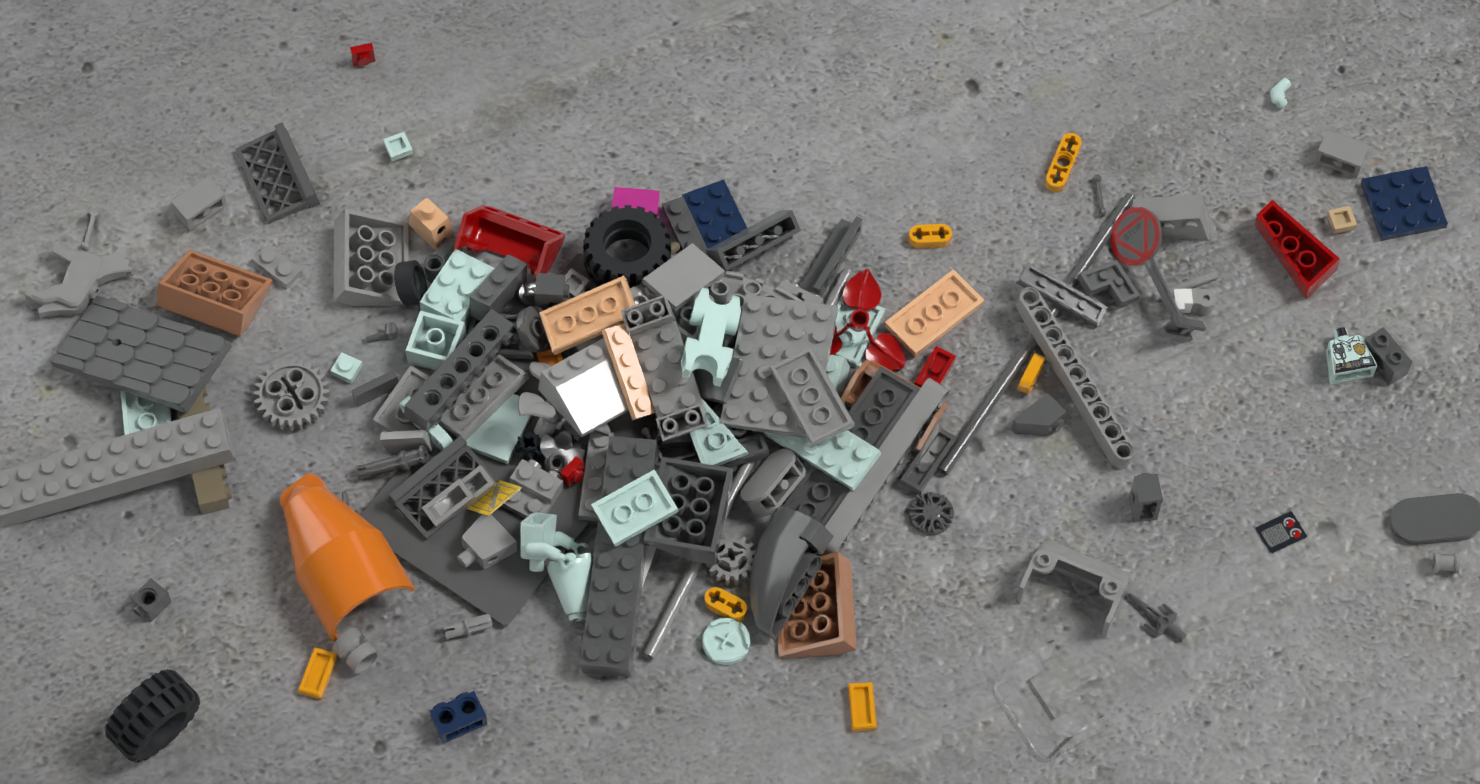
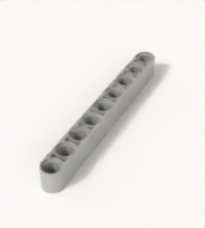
(1075, 388)
(893, 453)

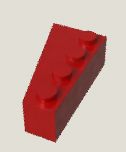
(1296, 248)

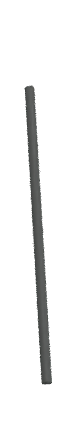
(1030, 343)

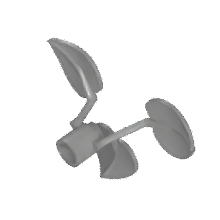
(534, 405)

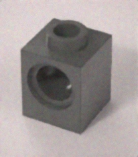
(154, 591)

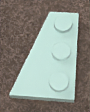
(715, 442)

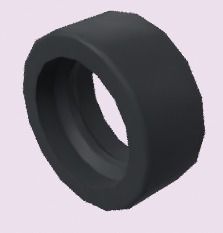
(410, 282)

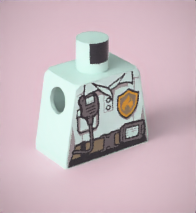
(1348, 358)

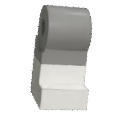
(1194, 300)

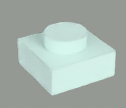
(398, 146)
(346, 368)

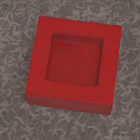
(362, 54)
(573, 472)

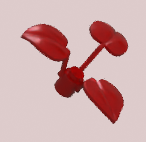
(865, 293)

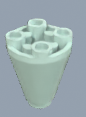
(573, 585)

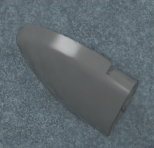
(784, 567)

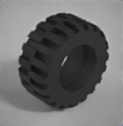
(620, 225)
(152, 715)

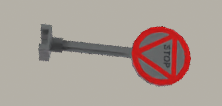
(1135, 242)

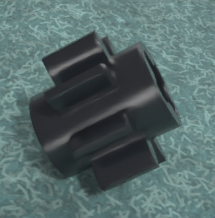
(528, 441)

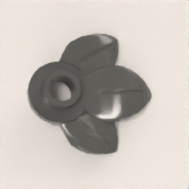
(559, 449)

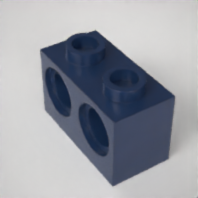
(461, 722)

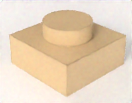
(1342, 219)

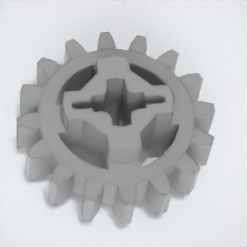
(742, 556)

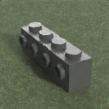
(754, 240)

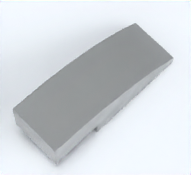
(460, 496)

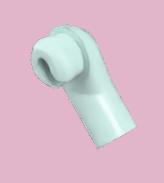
(1277, 93)

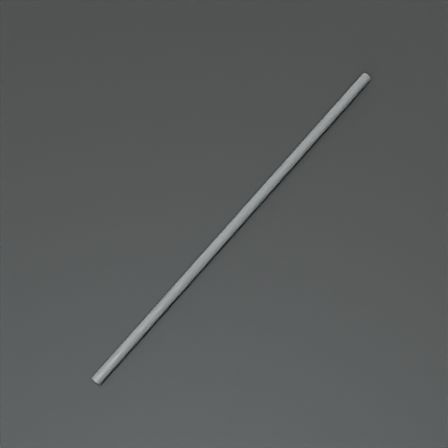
(738, 483)

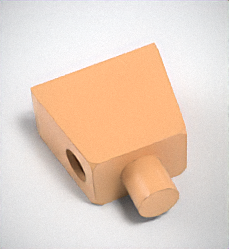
(427, 220)

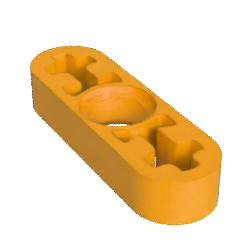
(1064, 171)

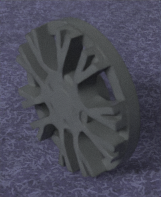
(931, 513)

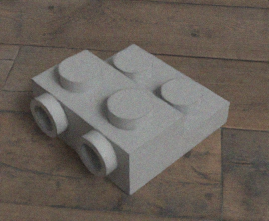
(538, 489)

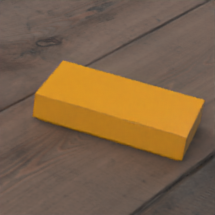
(317, 673)
(862, 706)

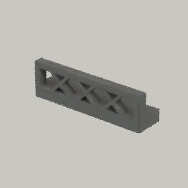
(832, 256)

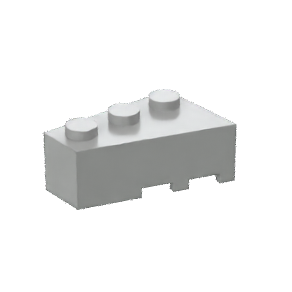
(1179, 215)

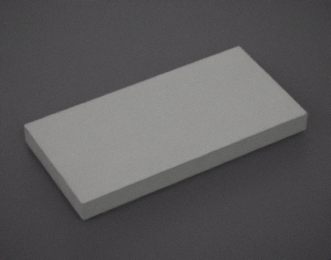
(811, 396)
(484, 397)

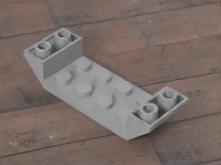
(660, 354)

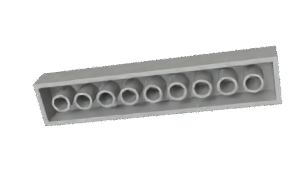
(115, 467)

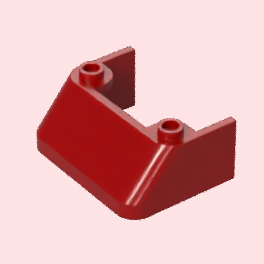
(509, 234)

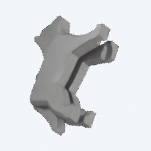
(81, 280)

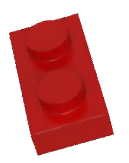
(936, 367)

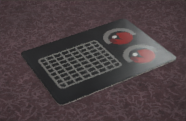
(1281, 532)

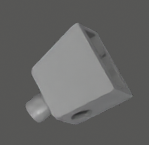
(486, 543)

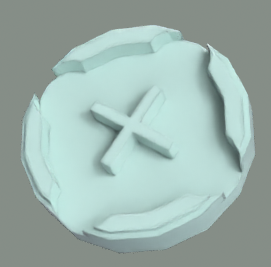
(726, 641)

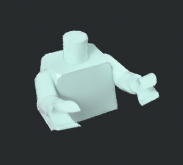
(540, 540)

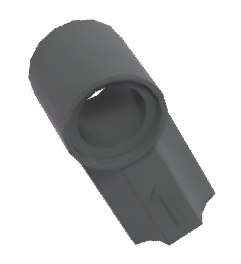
(439, 258)

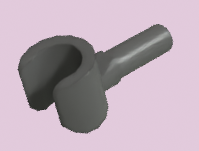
(390, 333)

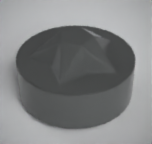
(526, 294)

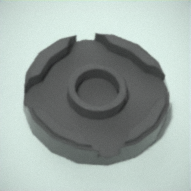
(532, 330)

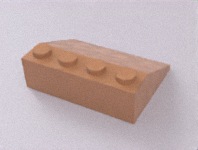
(213, 292)
(825, 614)

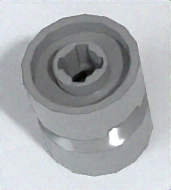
(359, 653)

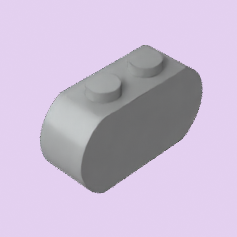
(773, 482)

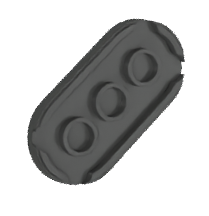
(1436, 518)

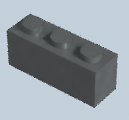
(498, 287)

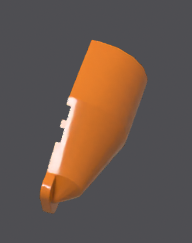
(336, 552)

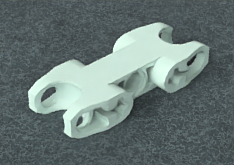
(708, 350)

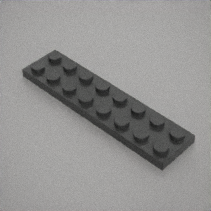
(874, 418)

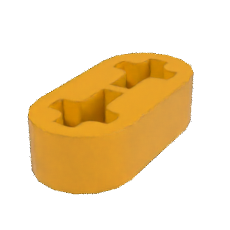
(930, 235)
(1031, 374)
(728, 600)

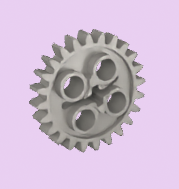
(311, 384)

